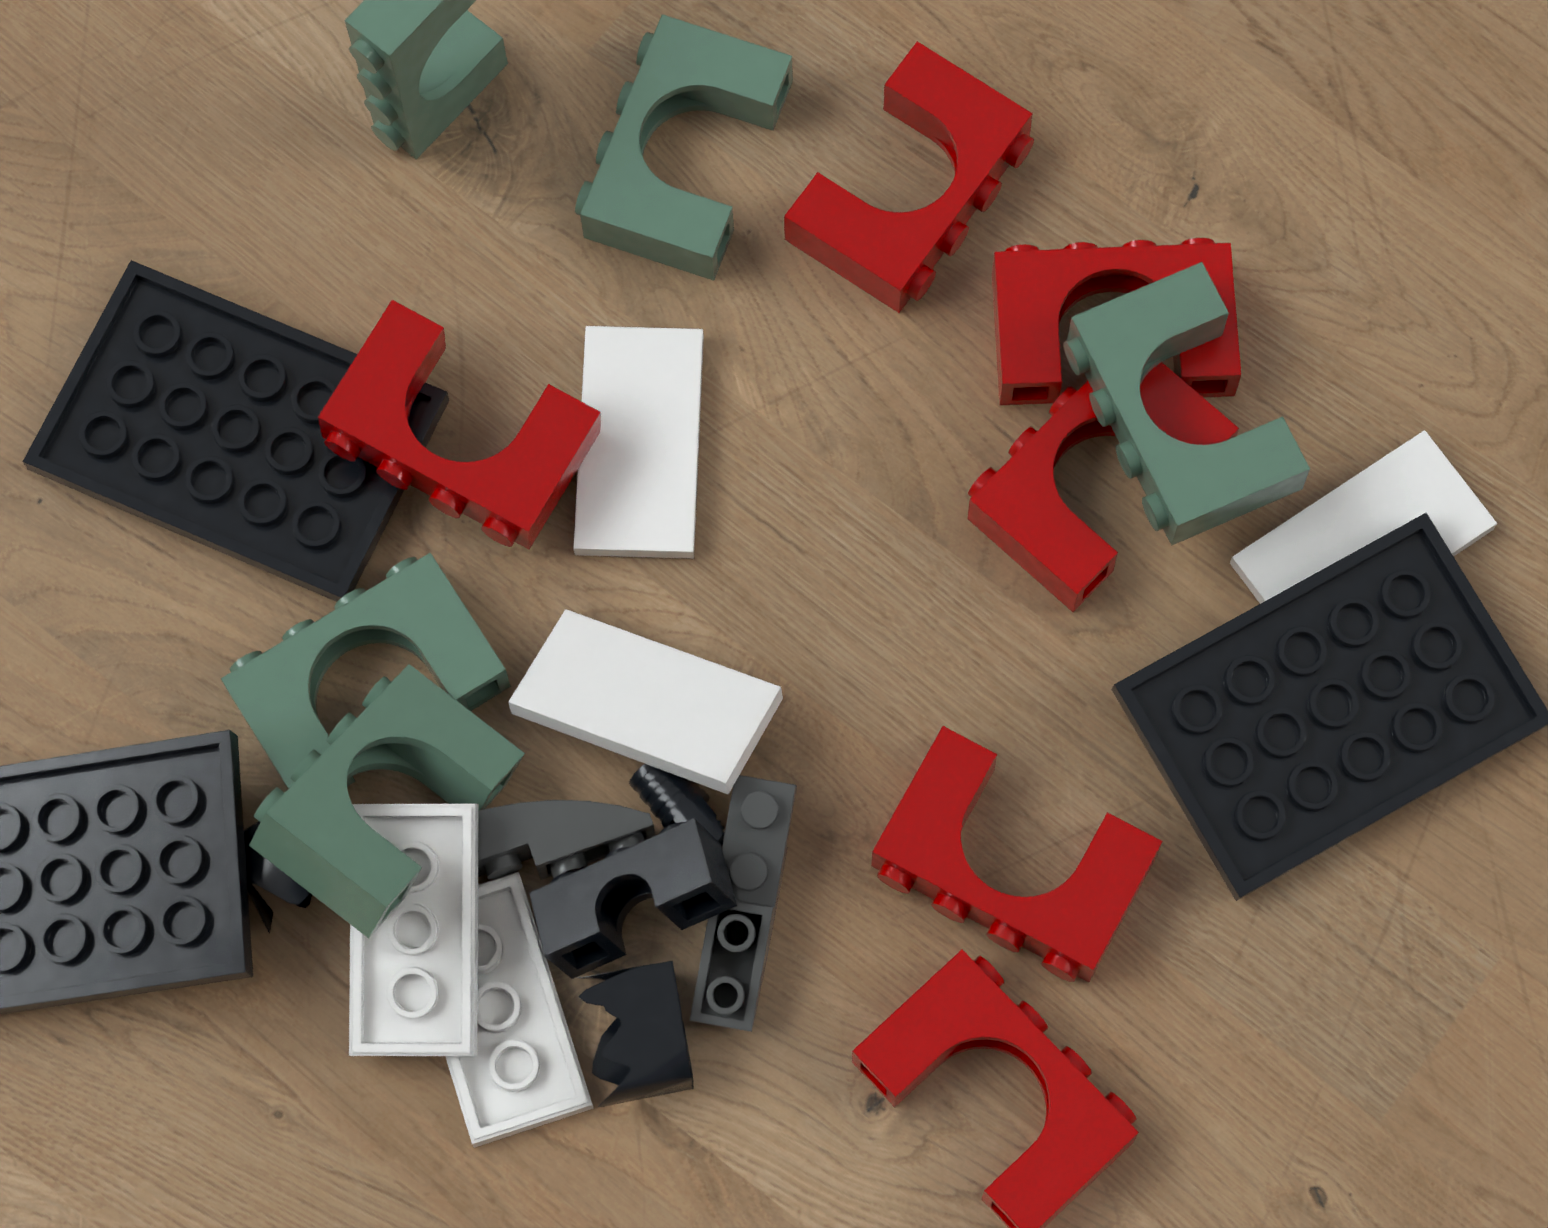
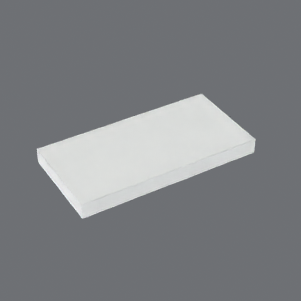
(643, 467)
(1363, 509)
(646, 701)
(420, 968)
(525, 1053)

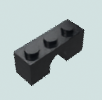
(585, 909)

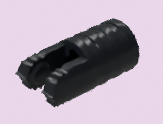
(675, 799)

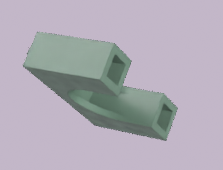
(421, 65)
(678, 73)
(1184, 483)
(409, 610)
(405, 729)

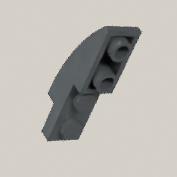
(556, 834)
(740, 938)

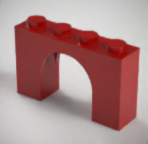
(896, 251)
(1040, 287)
(504, 492)
(1021, 502)
(1064, 926)
(968, 1011)

